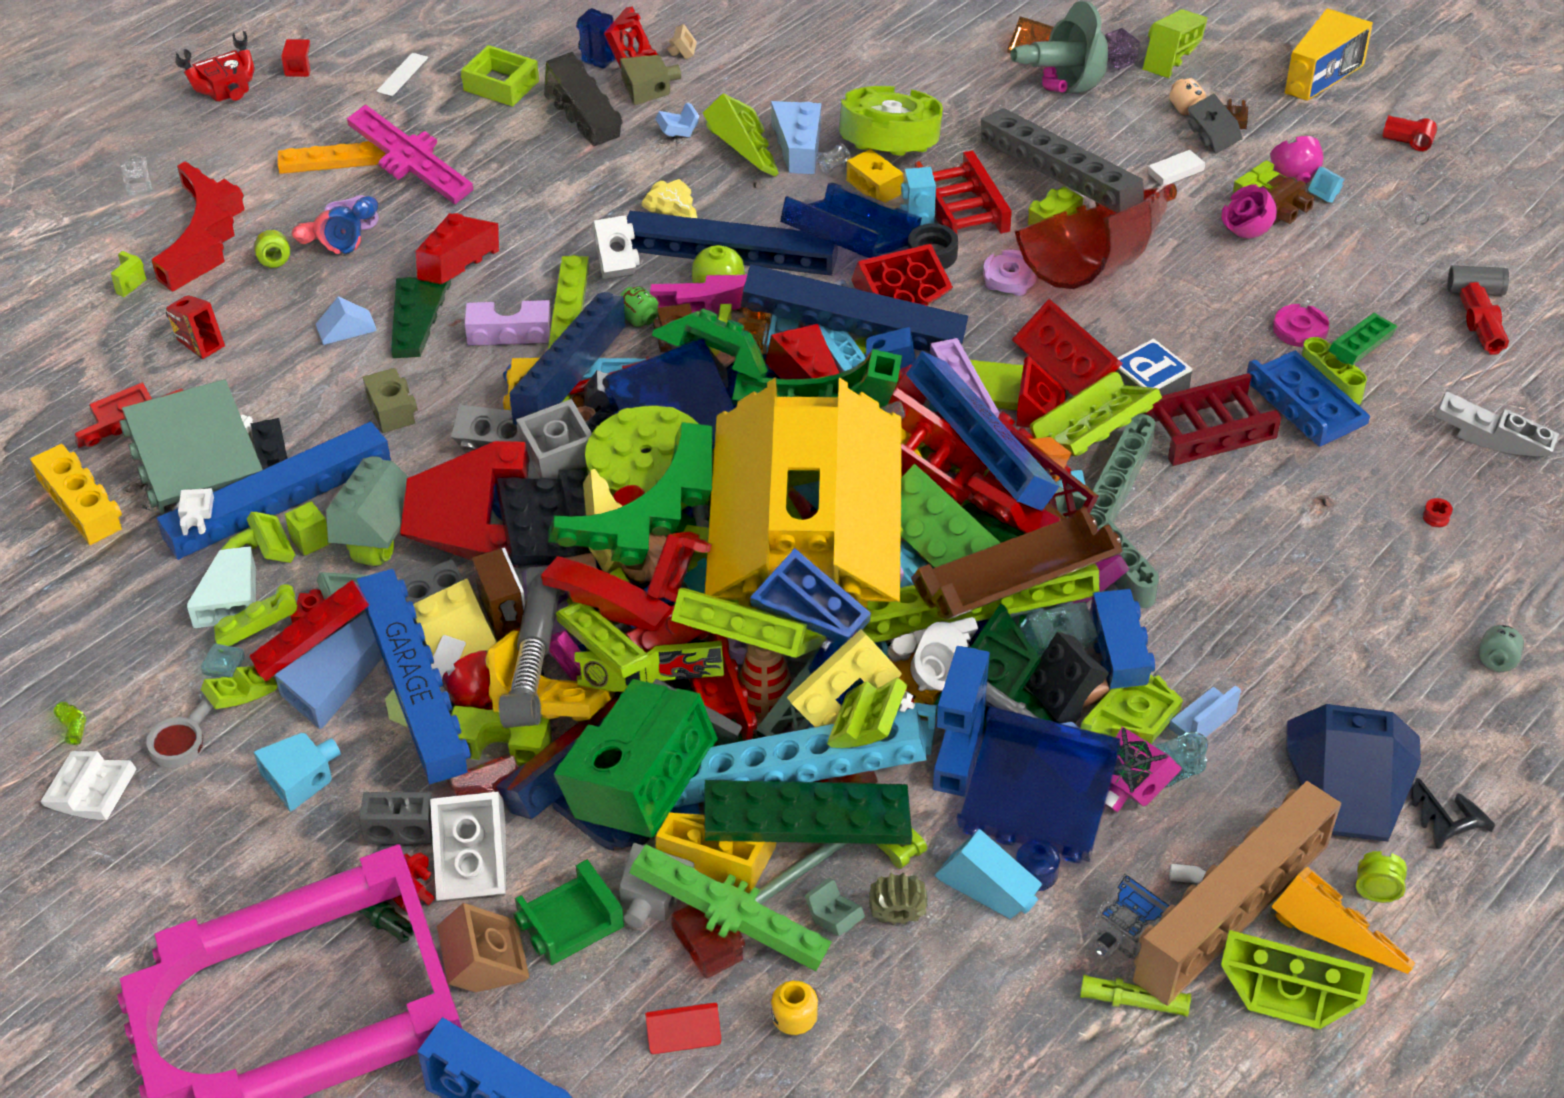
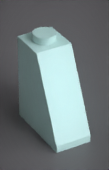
(225, 588)

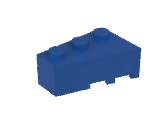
(810, 597)
(1121, 639)

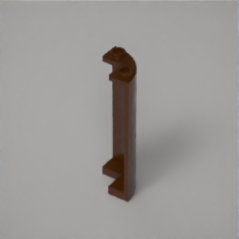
(1016, 565)

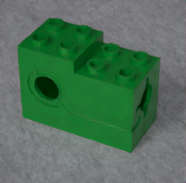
(637, 759)

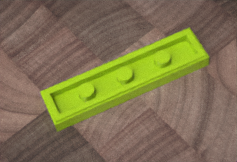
(603, 639)

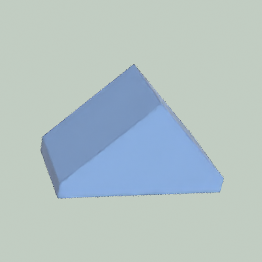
(344, 321)

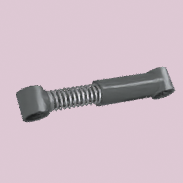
(522, 703)

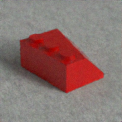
(904, 275)

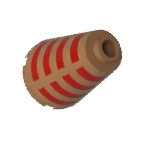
(765, 679)

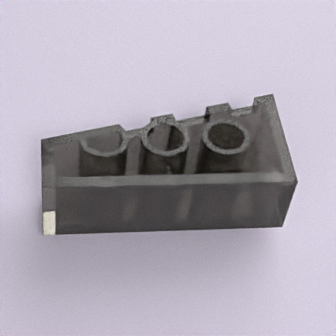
(581, 99)

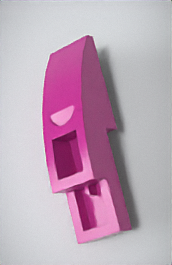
(707, 295)

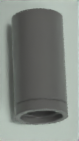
(1493, 279)

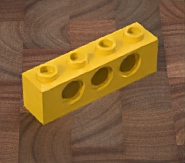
(77, 493)

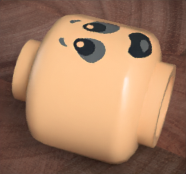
(1185, 94)

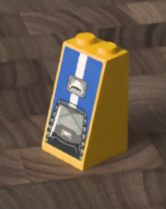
(1327, 53)

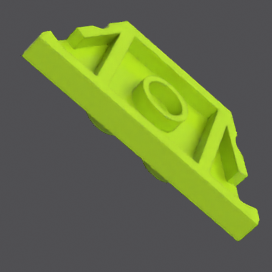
(1139, 709)

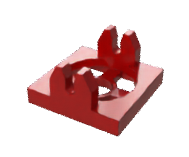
(616, 32)
(674, 564)

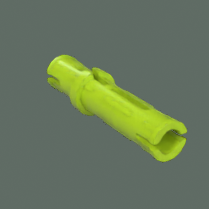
(1131, 995)

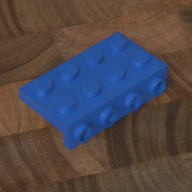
(1307, 398)

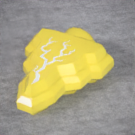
(670, 199)

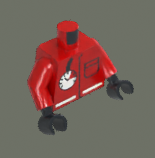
(222, 75)

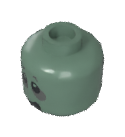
(1501, 645)

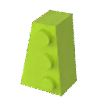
(1172, 39)

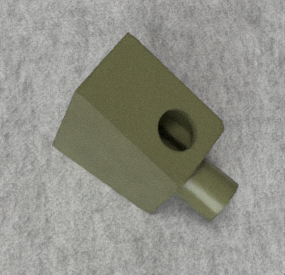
(647, 77)

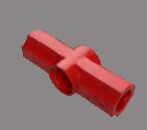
(1484, 318)

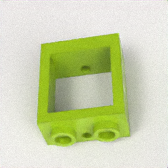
(521, 69)

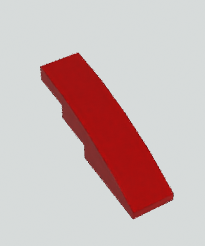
(613, 596)

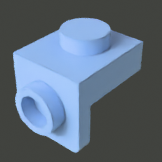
(678, 124)

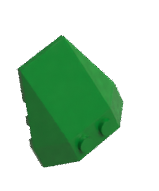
(722, 336)

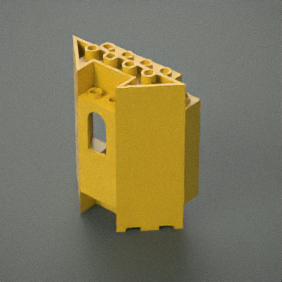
(859, 509)

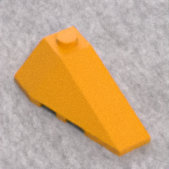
(1317, 910)

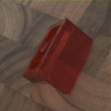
(484, 777)

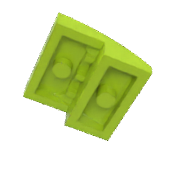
(867, 714)

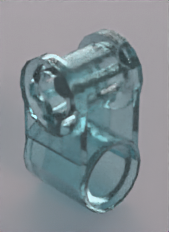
(1186, 757)

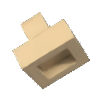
(682, 42)

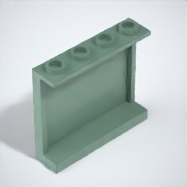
(189, 442)

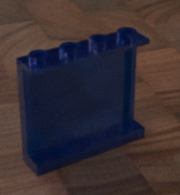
(852, 221)
(676, 379)
(1040, 783)

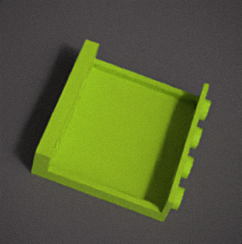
(744, 623)

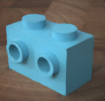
(919, 193)

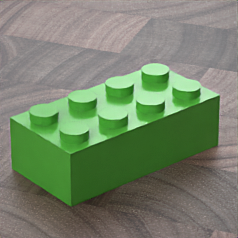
(937, 523)

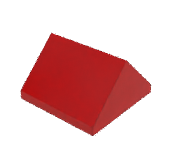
(1037, 394)

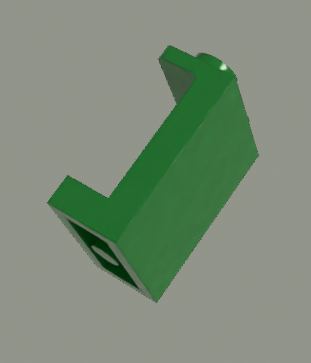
(570, 915)

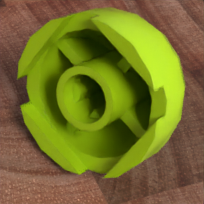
(716, 261)

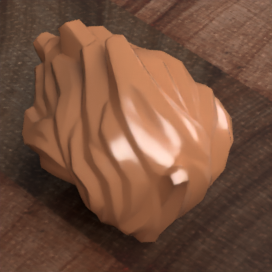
(644, 572)

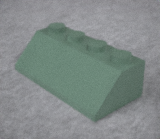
(368, 505)

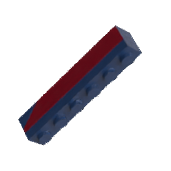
(534, 784)

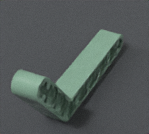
(1113, 490)

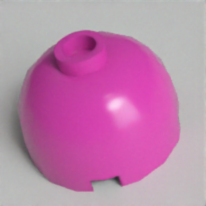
(1298, 158)
(1250, 212)

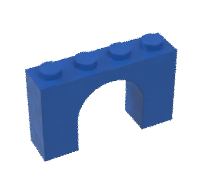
(962, 715)

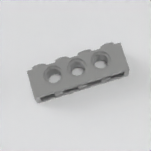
(474, 420)

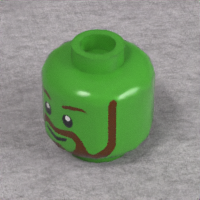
(639, 306)

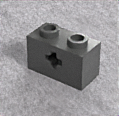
(1214, 124)

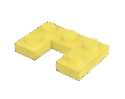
(854, 660)

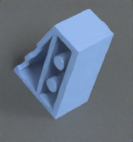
(797, 133)

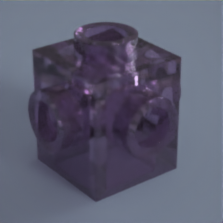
(1122, 48)

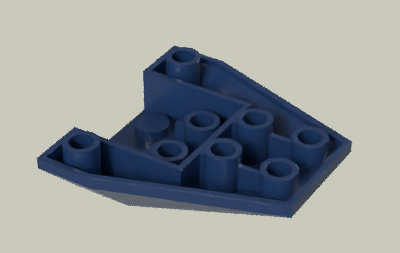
(1358, 759)

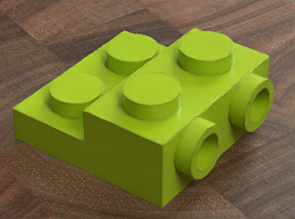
(1055, 202)

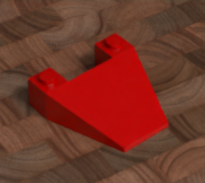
(454, 500)

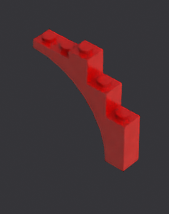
(212, 224)

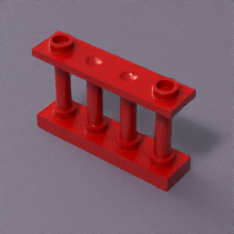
(979, 183)
(943, 439)

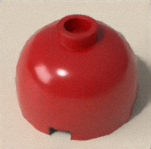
(469, 682)

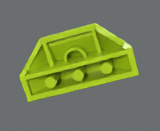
(1293, 981)

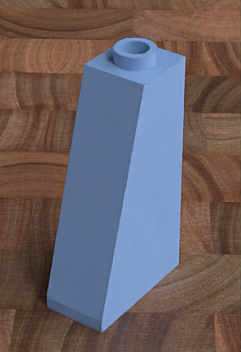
(330, 672)

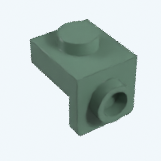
(831, 909)

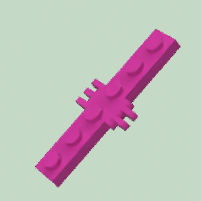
(409, 154)

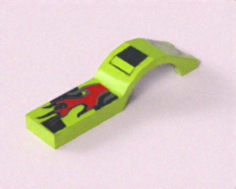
(667, 663)

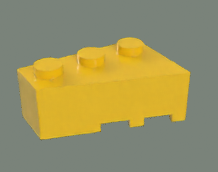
(685, 838)

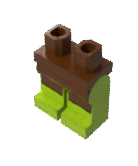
(1286, 191)

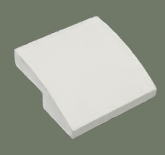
(88, 785)

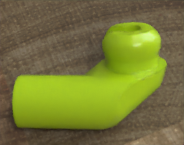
(239, 540)

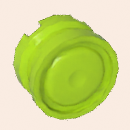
(1381, 877)

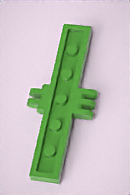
(730, 907)

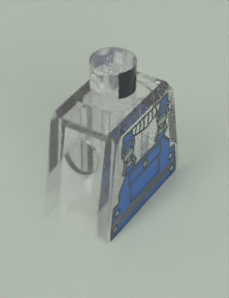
(1125, 917)

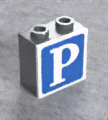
(1154, 367)

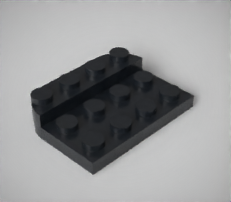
(528, 511)

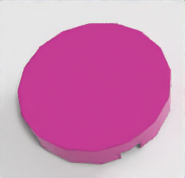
(1296, 324)

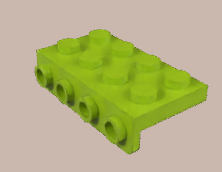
(1094, 413)

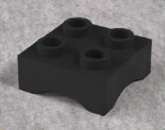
(1065, 678)

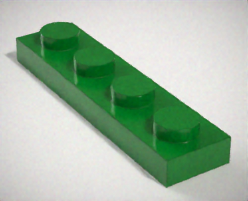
(1362, 339)

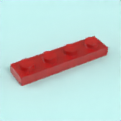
(309, 630)

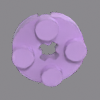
(999, 278)

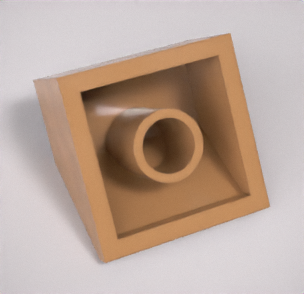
(481, 949)

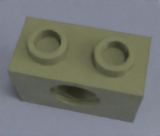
(390, 399)

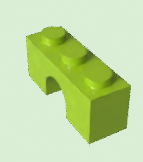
(484, 727)

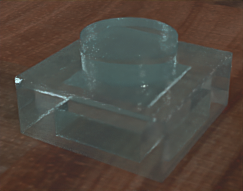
(222, 661)

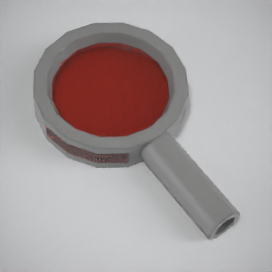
(178, 739)

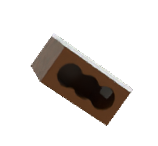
(499, 591)

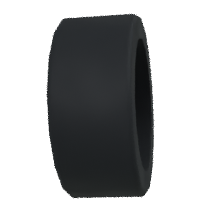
(939, 235)

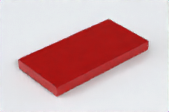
(1065, 349)

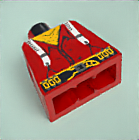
(193, 318)

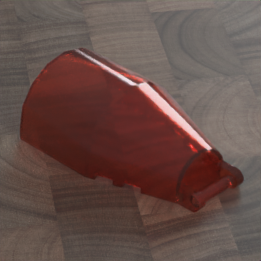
(1093, 241)

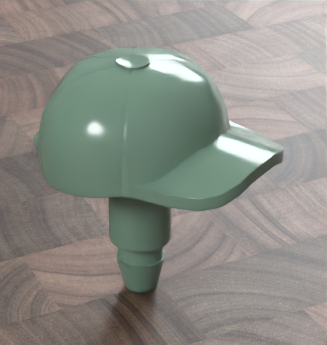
(1074, 48)

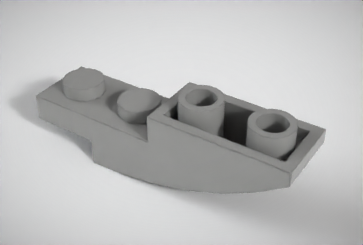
(1503, 433)

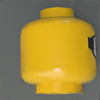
(794, 1007)

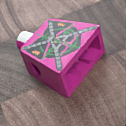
(1139, 771)

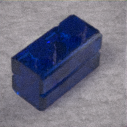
(592, 40)

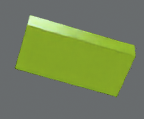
(270, 537)

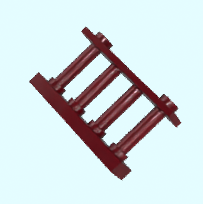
(1217, 439)

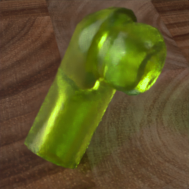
(73, 719)

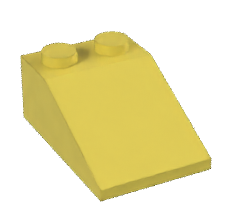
(457, 615)

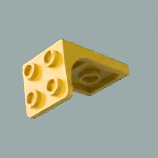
(555, 696)

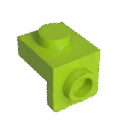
(128, 274)

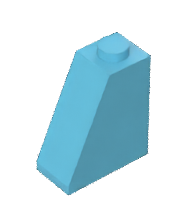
(990, 876)

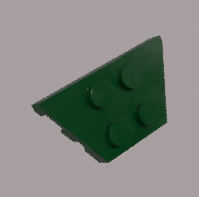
(1010, 657)

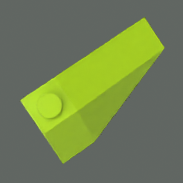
(742, 130)

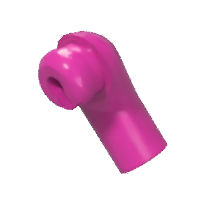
(1051, 82)

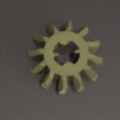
(898, 899)

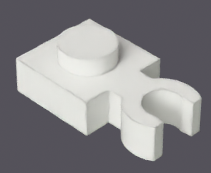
(195, 507)

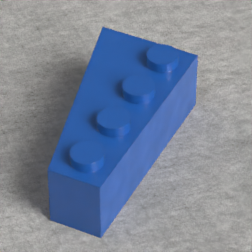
(465, 1067)

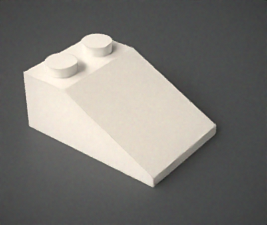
(469, 846)

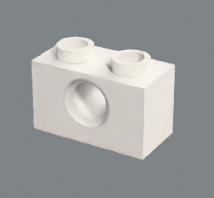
(611, 262)

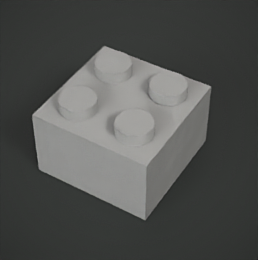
(555, 439)

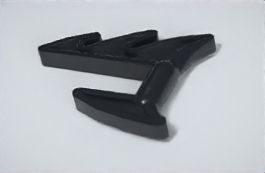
(1443, 825)

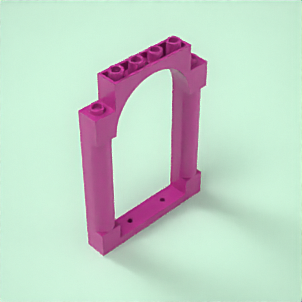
(193, 946)

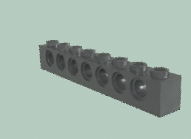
(1062, 160)

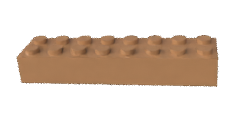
(1234, 892)

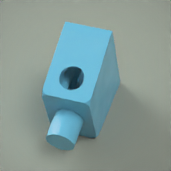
(296, 767)

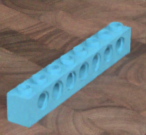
(806, 756)

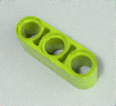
(1344, 376)

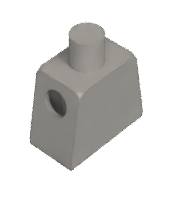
(642, 898)

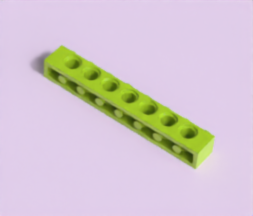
(912, 614)

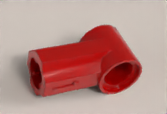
(1411, 132)

